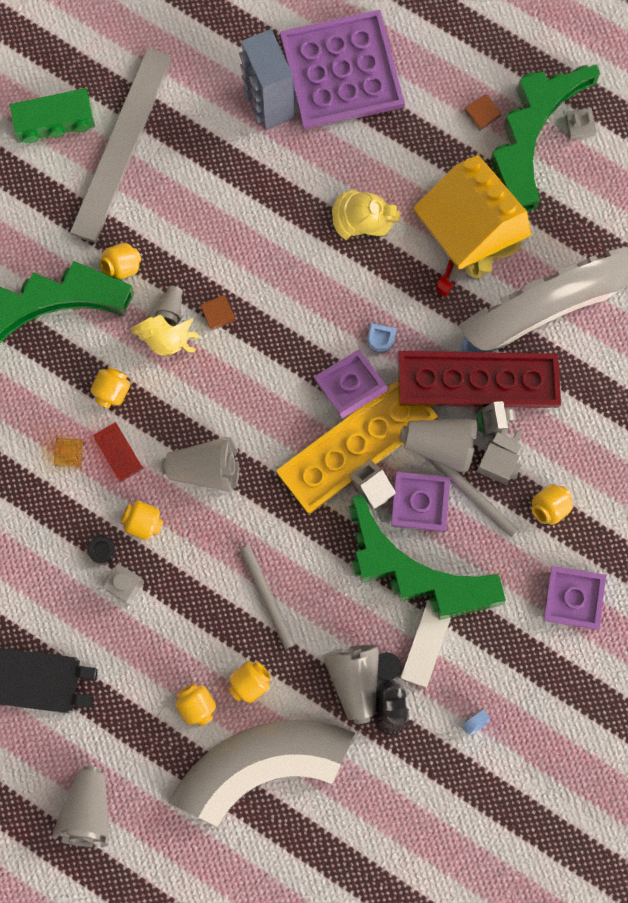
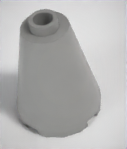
(442, 441)
(205, 465)
(355, 680)
(85, 811)

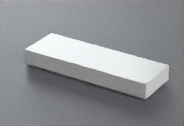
(425, 648)

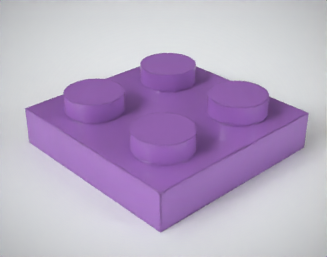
(350, 383)
(420, 501)
(574, 598)

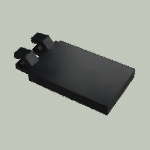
(42, 681)

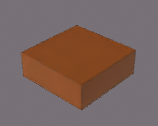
(483, 112)
(217, 312)

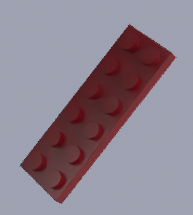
(478, 379)

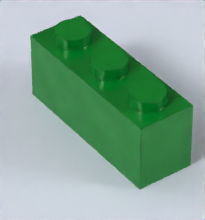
(52, 116)

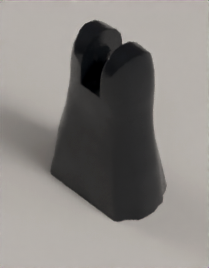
(391, 708)

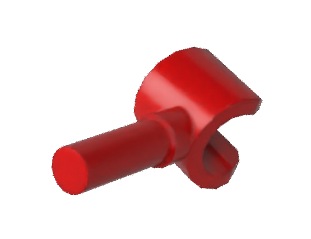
(444, 286)

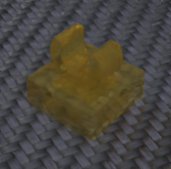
(68, 452)

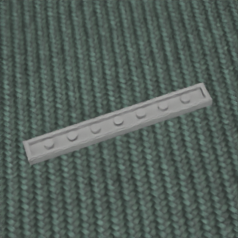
(121, 145)

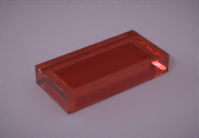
(118, 452)

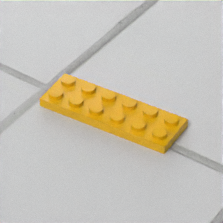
(366, 434)

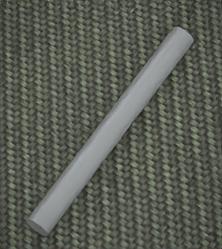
(478, 499)
(267, 597)

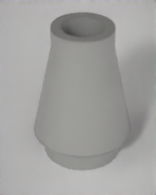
(171, 306)

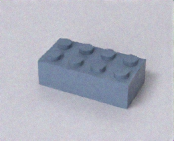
(267, 80)

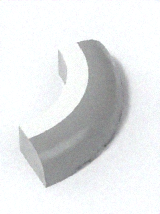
(548, 299)
(258, 757)

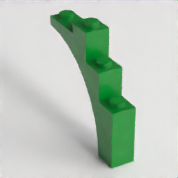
(540, 100)
(80, 289)
(381, 559)

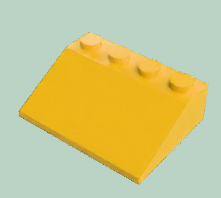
(472, 213)

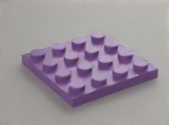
(342, 69)

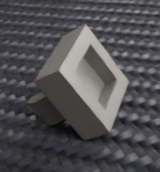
(580, 123)
(496, 417)
(503, 441)

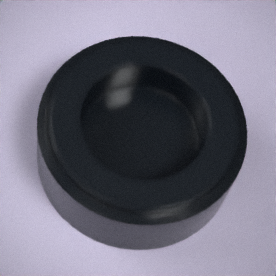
(101, 550)
(388, 666)

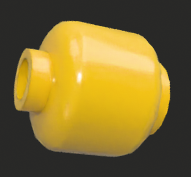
(120, 261)
(110, 387)
(552, 504)
(141, 520)
(249, 682)
(195, 704)

